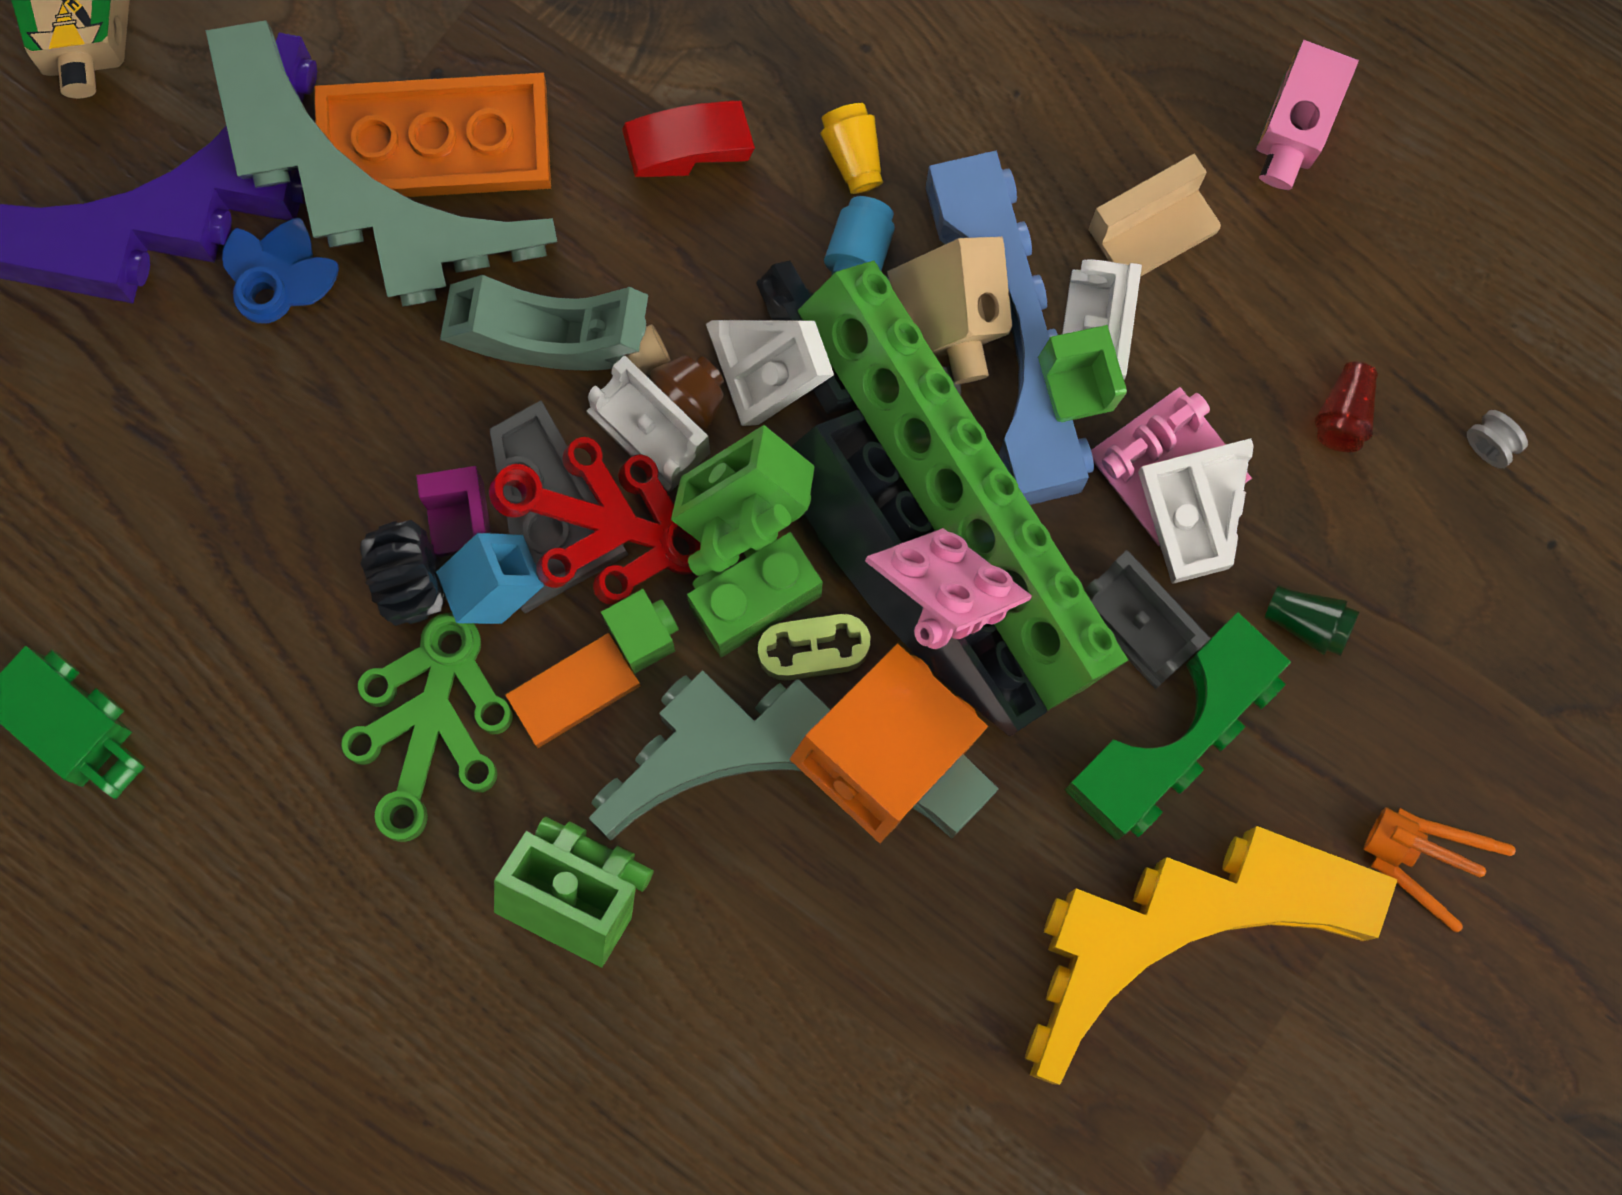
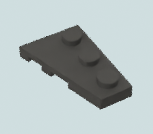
(536, 442)

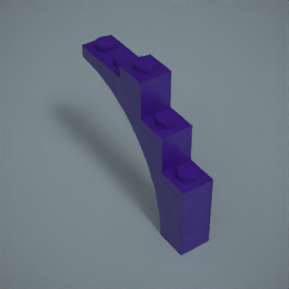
(184, 213)

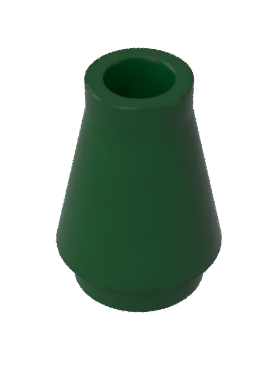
(1314, 619)

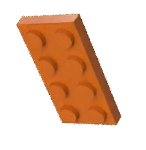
(443, 132)

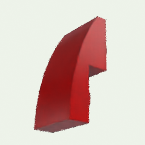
(681, 136)

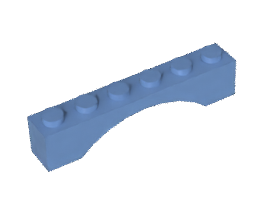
(972, 201)

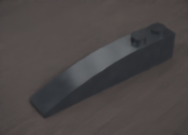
(866, 508)

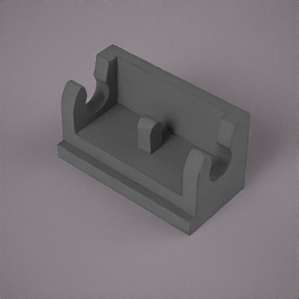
(1145, 619)

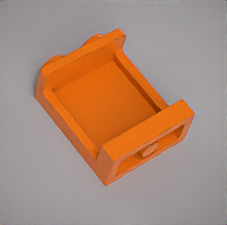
(888, 742)

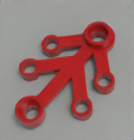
(611, 520)

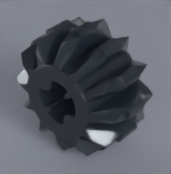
(402, 572)

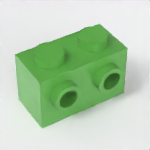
(754, 593)

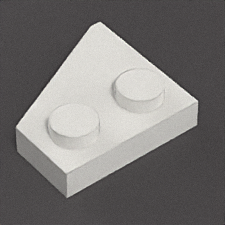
(768, 363)
(1198, 507)

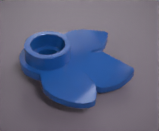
(276, 263)

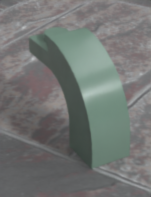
(544, 329)

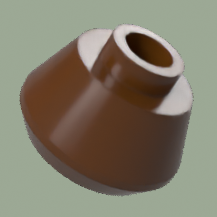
(692, 387)

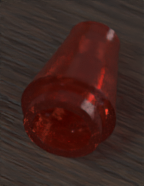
(1349, 409)

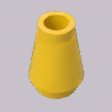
(854, 146)

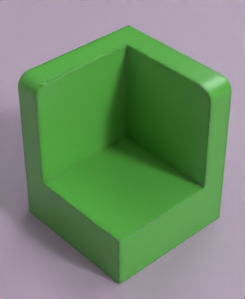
(1082, 373)

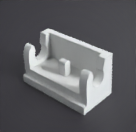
(1104, 296)
(648, 423)

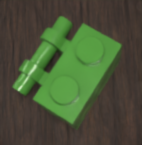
(742, 499)
(570, 889)

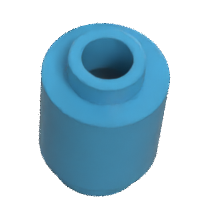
(860, 234)

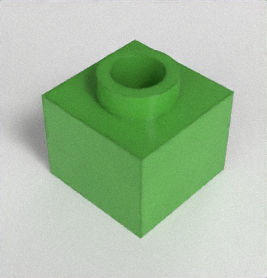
(641, 629)

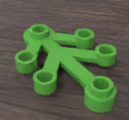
(428, 715)

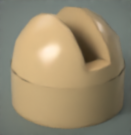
(651, 352)

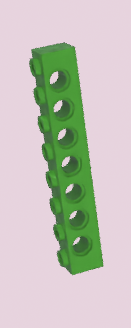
(960, 477)

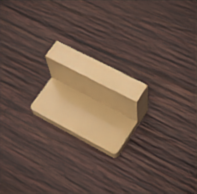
(1156, 218)

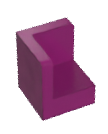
(454, 507)

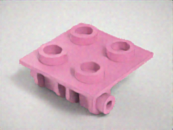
(1161, 433)
(951, 584)

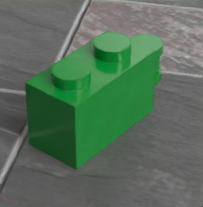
(64, 723)

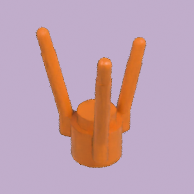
(1401, 839)

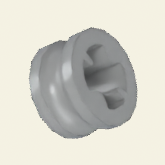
(1497, 439)

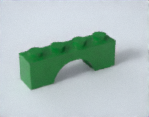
(1228, 676)

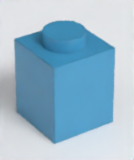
(489, 578)

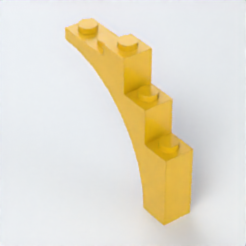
(1268, 884)

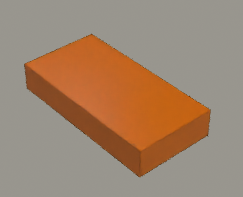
(573, 690)

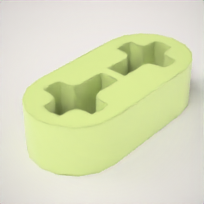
(811, 633)

